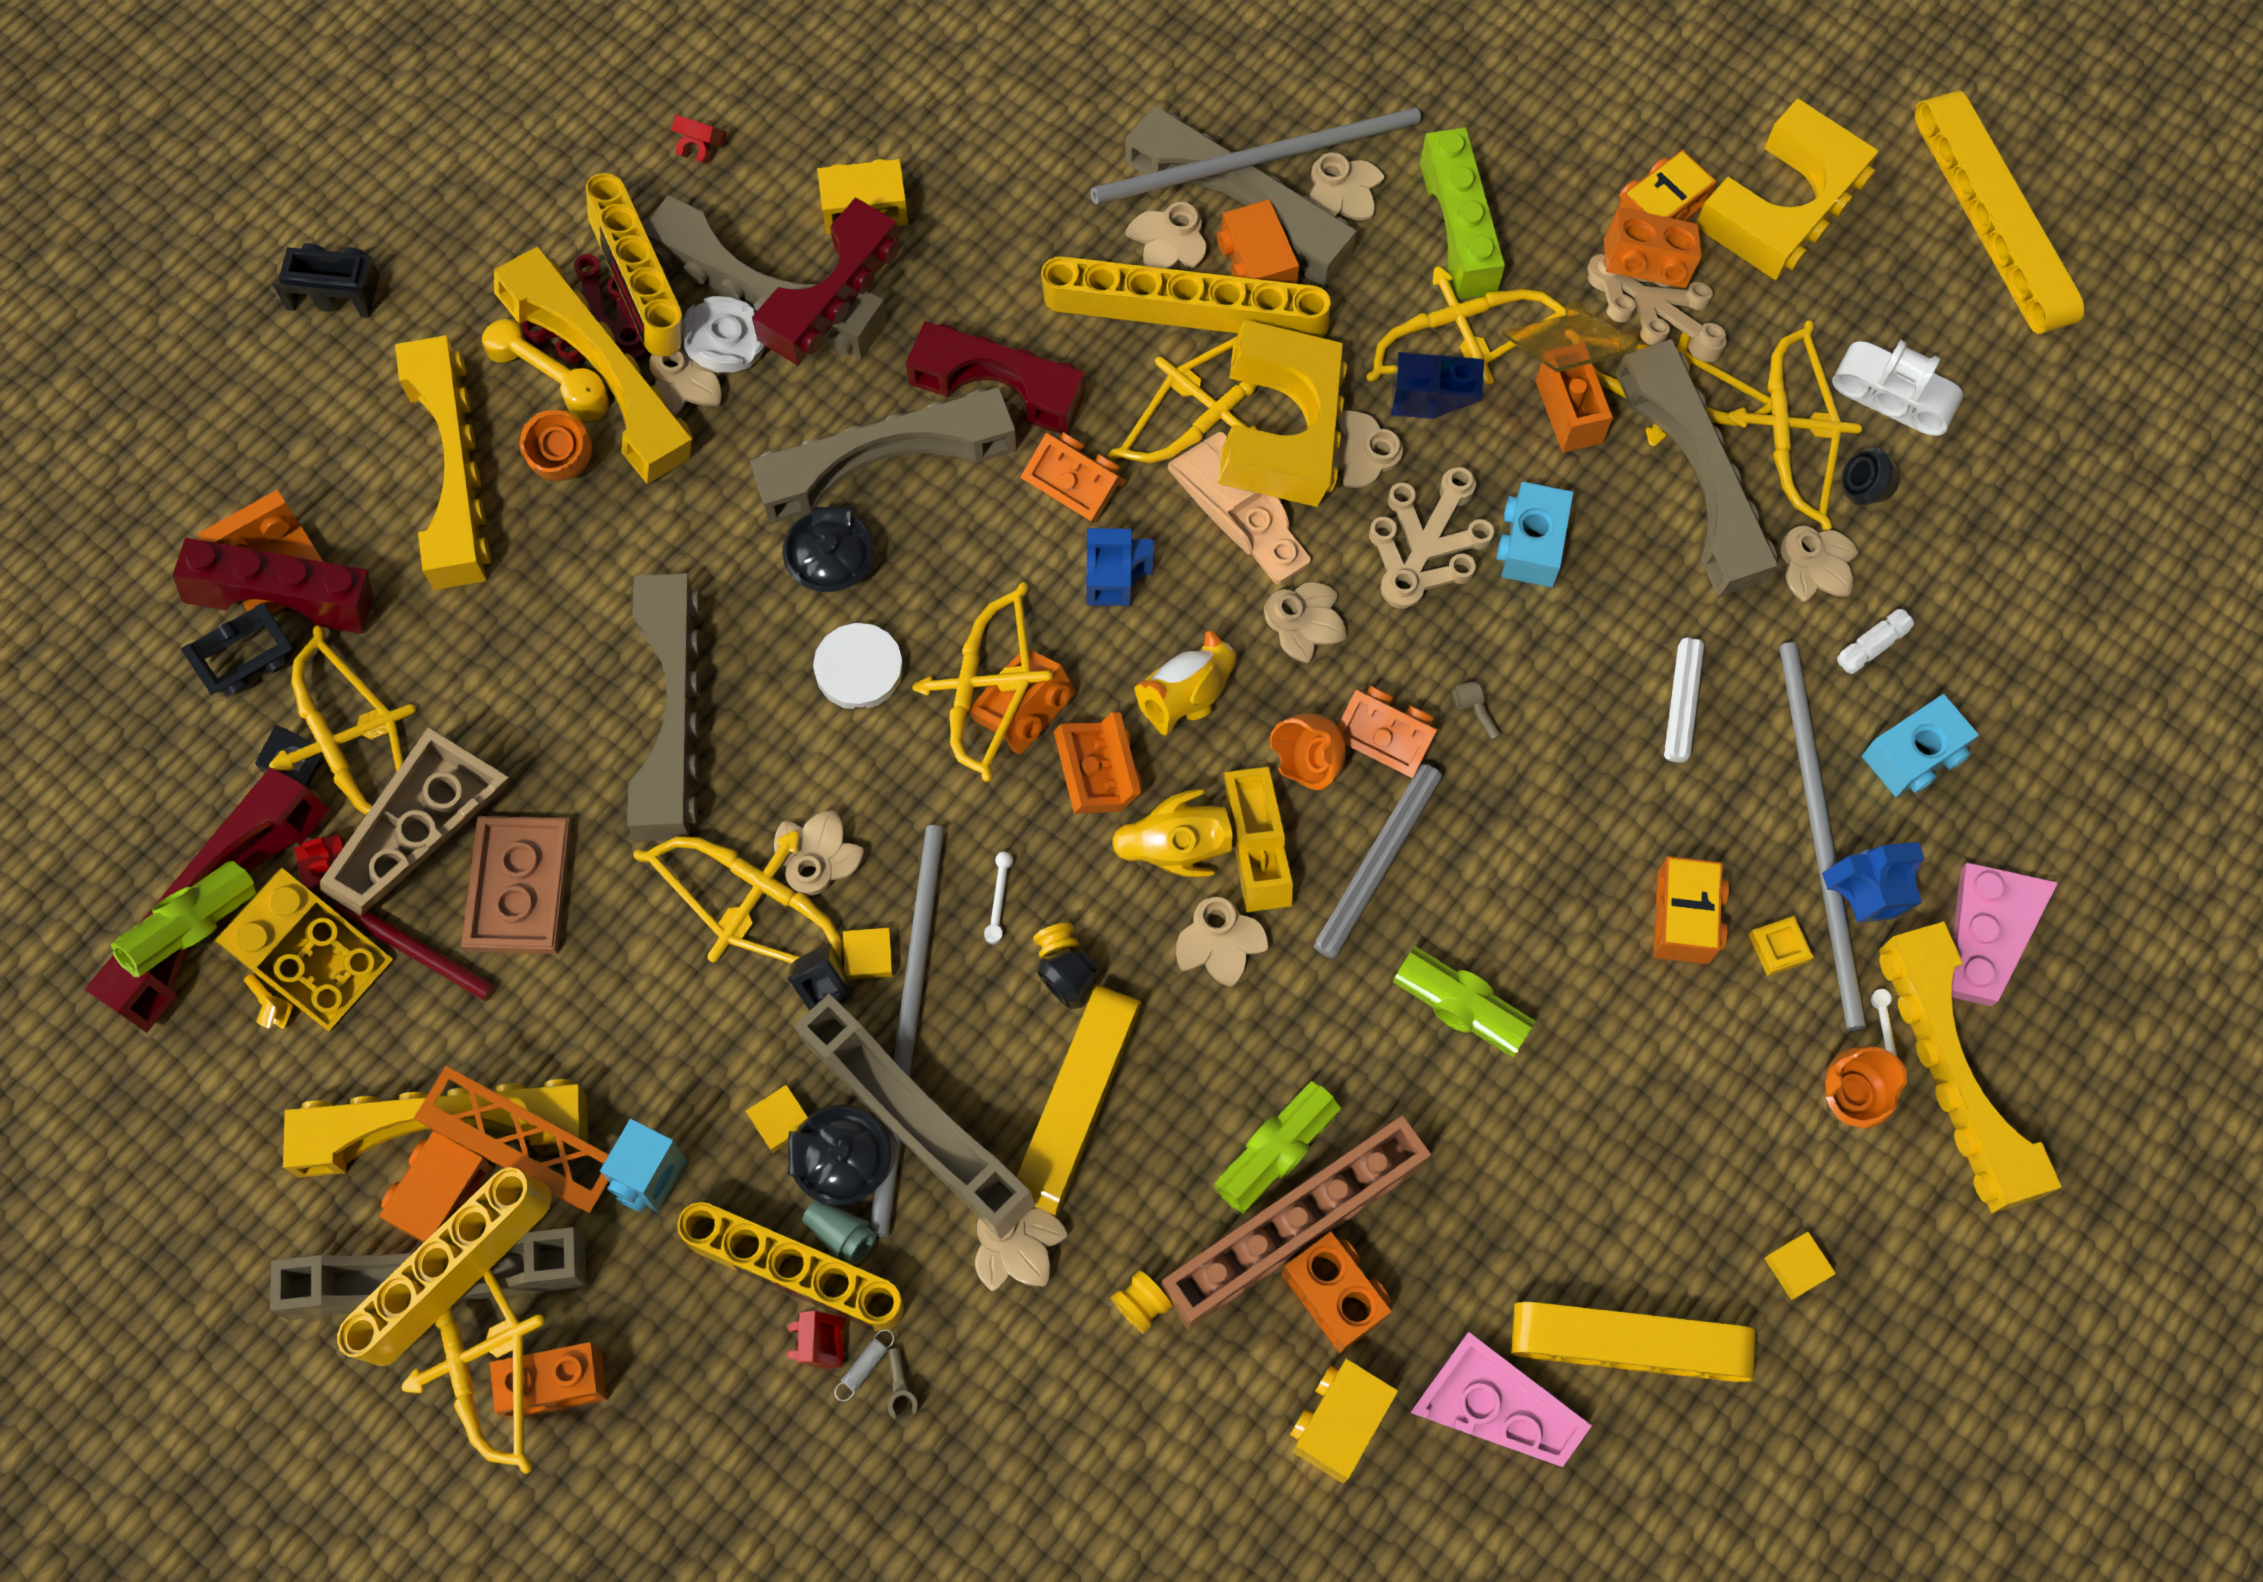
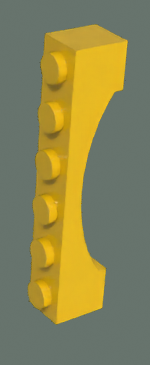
(537, 292)
(452, 544)
(327, 1137)
(2003, 1161)

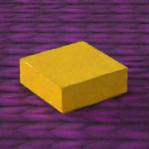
(1780, 946)
(867, 953)
(776, 1117)
(1799, 1265)

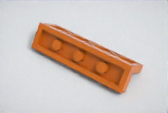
(502, 1154)

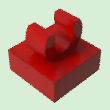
(697, 134)
(316, 858)
(818, 1339)

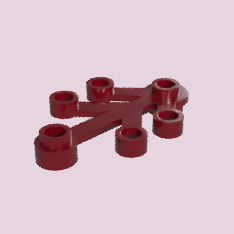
(592, 293)

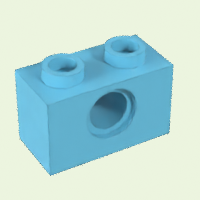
(1542, 511)
(1935, 727)
(643, 1167)

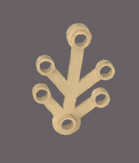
(1706, 340)
(1427, 543)

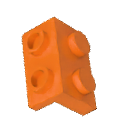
(1098, 765)

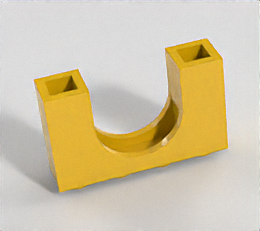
(1777, 235)
(1308, 373)

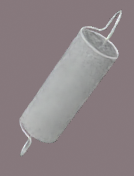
(864, 1365)

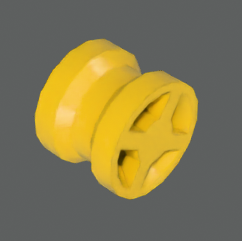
(1141, 1302)

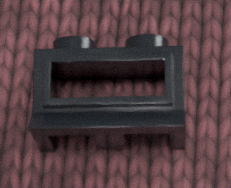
(327, 276)
(229, 634)

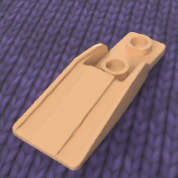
(1248, 518)

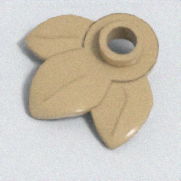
(1349, 190)
(1166, 241)
(685, 381)
(1357, 446)
(1821, 566)
(1311, 619)
(820, 847)
(1222, 947)
(1020, 1251)

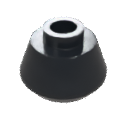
(1870, 477)
(1068, 976)

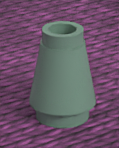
(840, 1232)

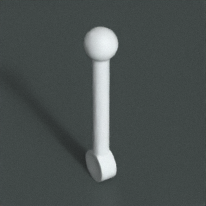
(993, 933)
(1881, 999)

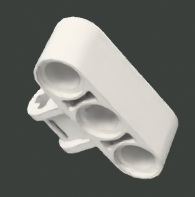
(1899, 386)

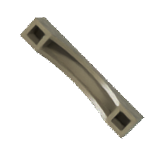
(1316, 237)
(688, 245)
(1661, 390)
(965, 428)
(661, 789)
(914, 1118)
(341, 1283)

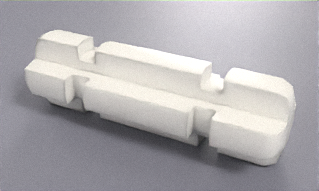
(1875, 641)

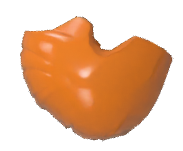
(556, 445)
(1309, 749)
(1864, 1085)

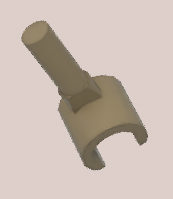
(1471, 696)
(899, 1382)

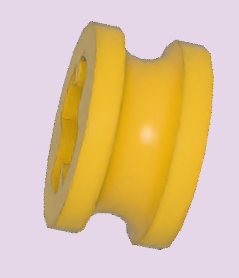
(1056, 939)

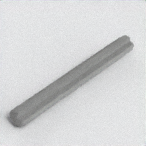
(1377, 861)

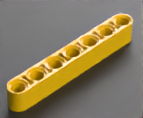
(1999, 212)
(1168, 286)

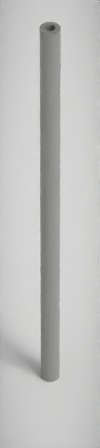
(1254, 156)
(1822, 836)
(910, 1008)

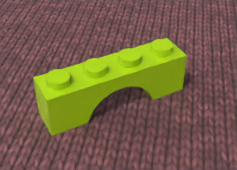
(1471, 237)

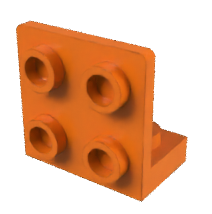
(265, 527)

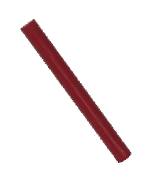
(419, 951)

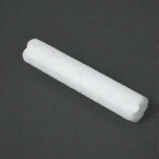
(1684, 700)

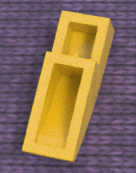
(1258, 839)

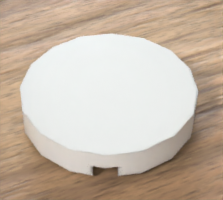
(721, 334)
(858, 666)

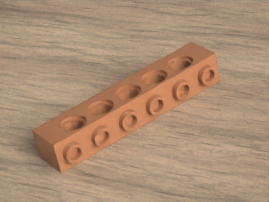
(1295, 1222)

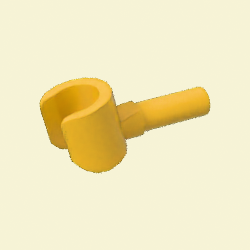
(273, 1009)

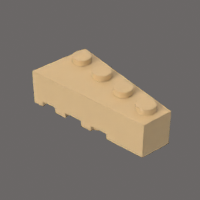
(415, 815)

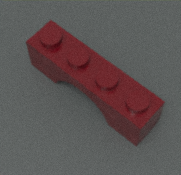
(797, 319)
(949, 359)
(224, 574)

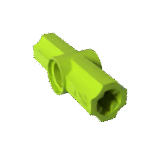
(183, 919)
(1464, 1001)
(1277, 1147)

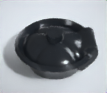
(829, 549)
(839, 1154)

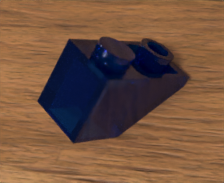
(1435, 384)

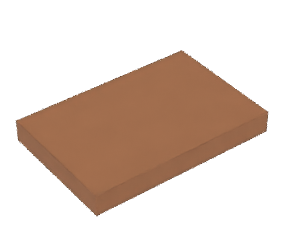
(517, 885)

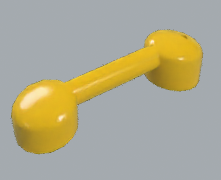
(580, 387)

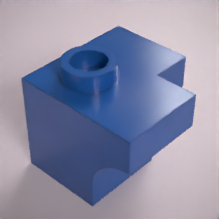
(1115, 565)
(1878, 881)

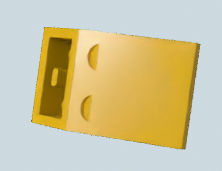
(303, 949)

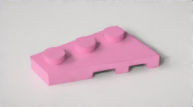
(1993, 927)
(1500, 1404)

